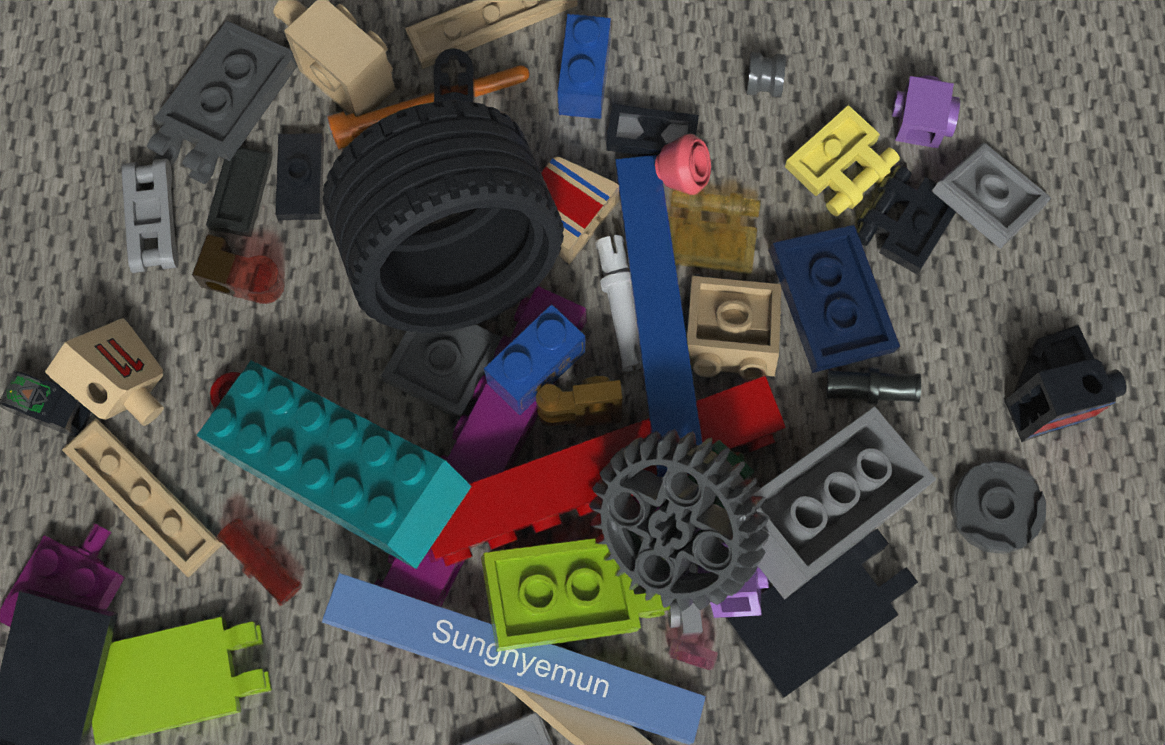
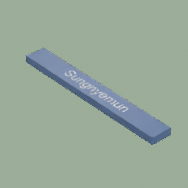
(537, 669)

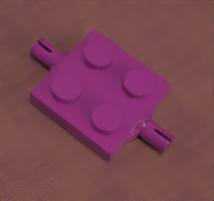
(67, 573)

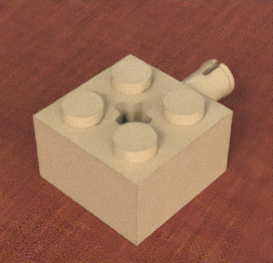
(337, 54)

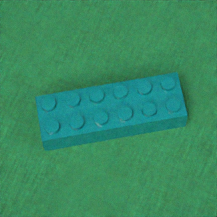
(336, 462)

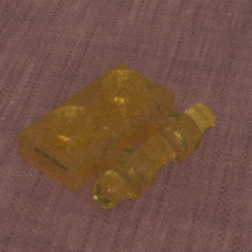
(712, 243)

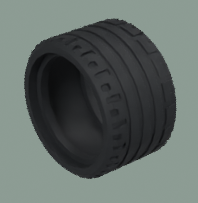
(420, 170)

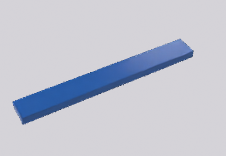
(657, 300)

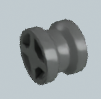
(766, 74)

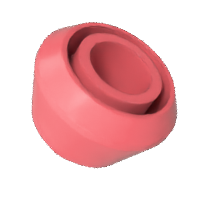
(684, 164)

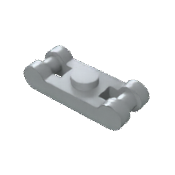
(149, 215)

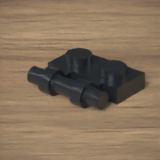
(919, 227)

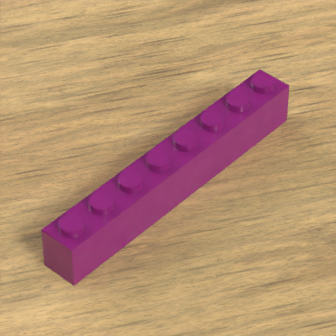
(483, 447)

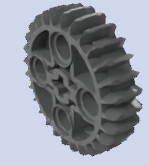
(672, 528)

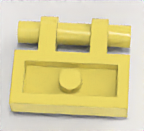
(832, 151)

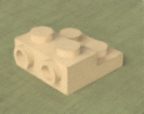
(733, 327)

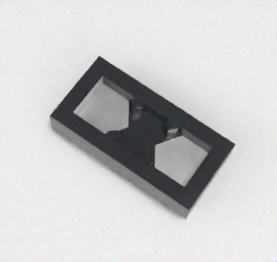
(646, 130)

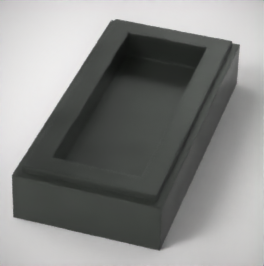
(239, 192)

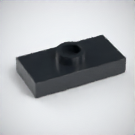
(299, 176)

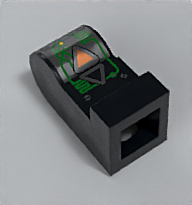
(44, 404)

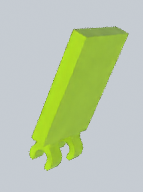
(560, 595)
(174, 679)

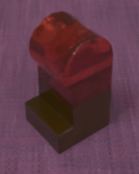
(238, 276)

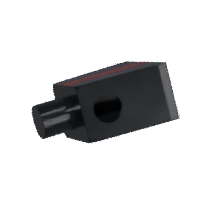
(1063, 397)

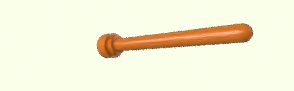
(348, 127)

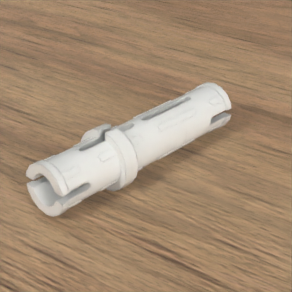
(620, 296)

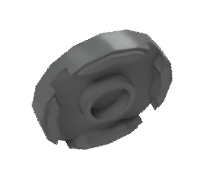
(985, 516)

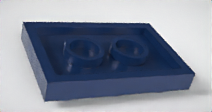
(833, 298)

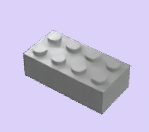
(836, 499)

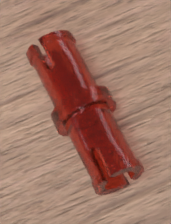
(259, 561)

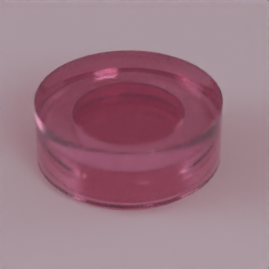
(692, 654)

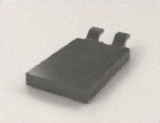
(221, 99)

